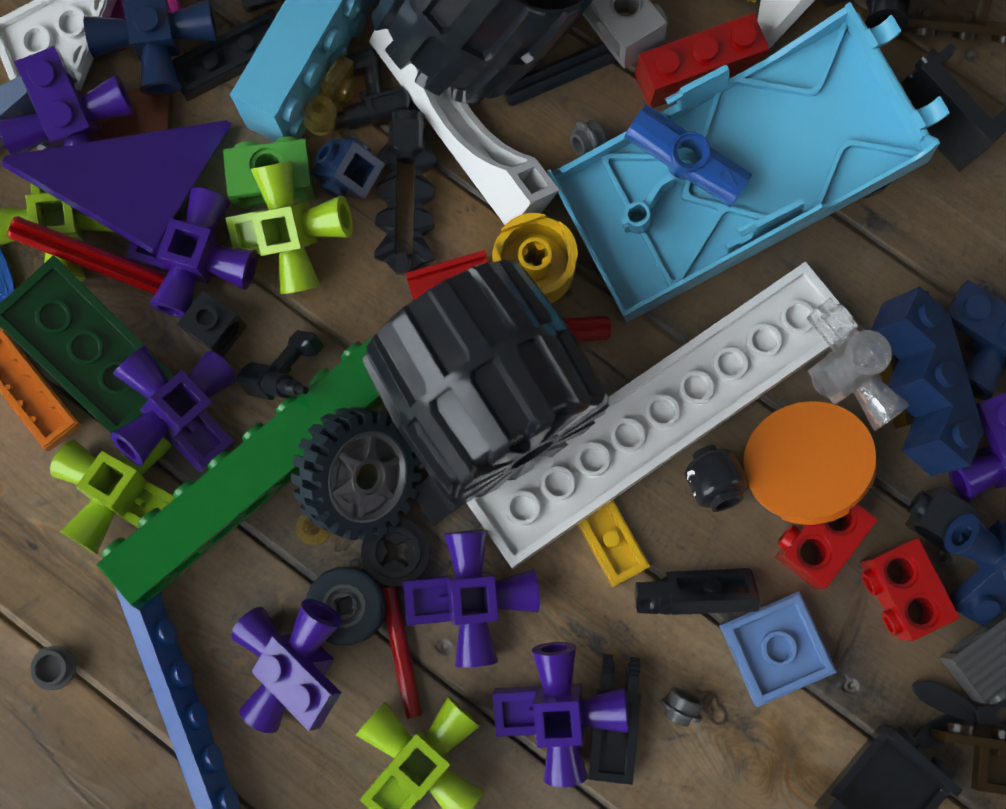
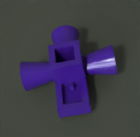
(62, 111)
(193, 254)
(174, 408)
(990, 466)
(469, 598)
(289, 667)
(558, 713)

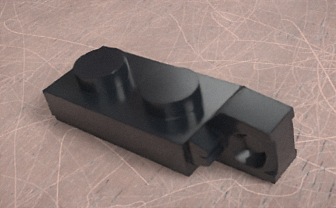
(699, 592)

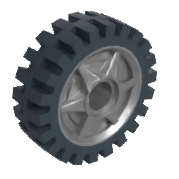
(329, 468)

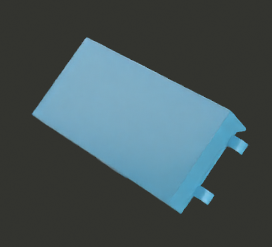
(807, 123)

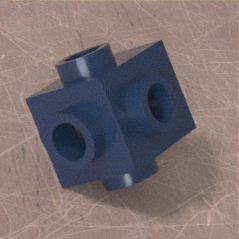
(347, 168)

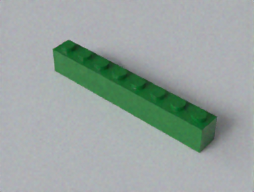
(233, 486)

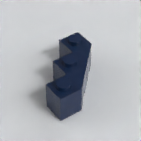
(931, 381)

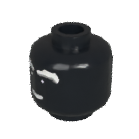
(716, 478)

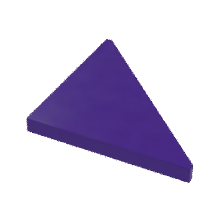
(127, 180)

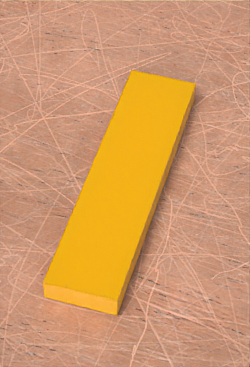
(613, 544)

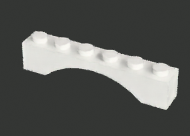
(505, 177)

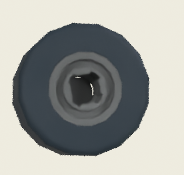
(361, 607)

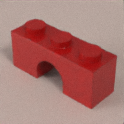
(680, 62)

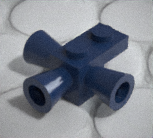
(154, 37)
(984, 320)
(984, 593)

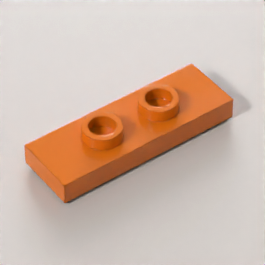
(33, 396)

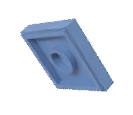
(777, 649)

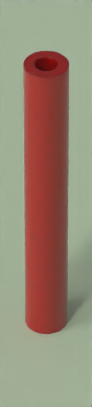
(401, 654)

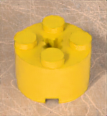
(548, 242)

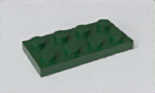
(76, 341)

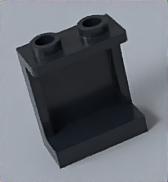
(967, 128)
(890, 775)

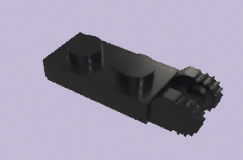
(612, 751)

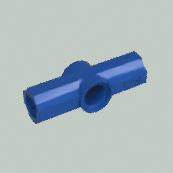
(663, 139)

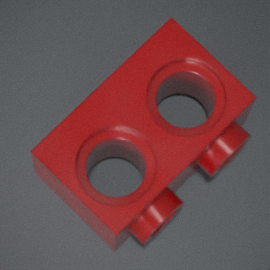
(832, 546)
(917, 583)

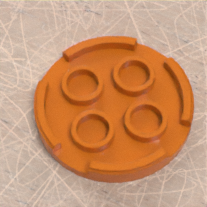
(810, 462)

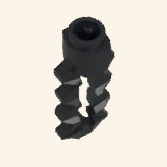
(407, 146)

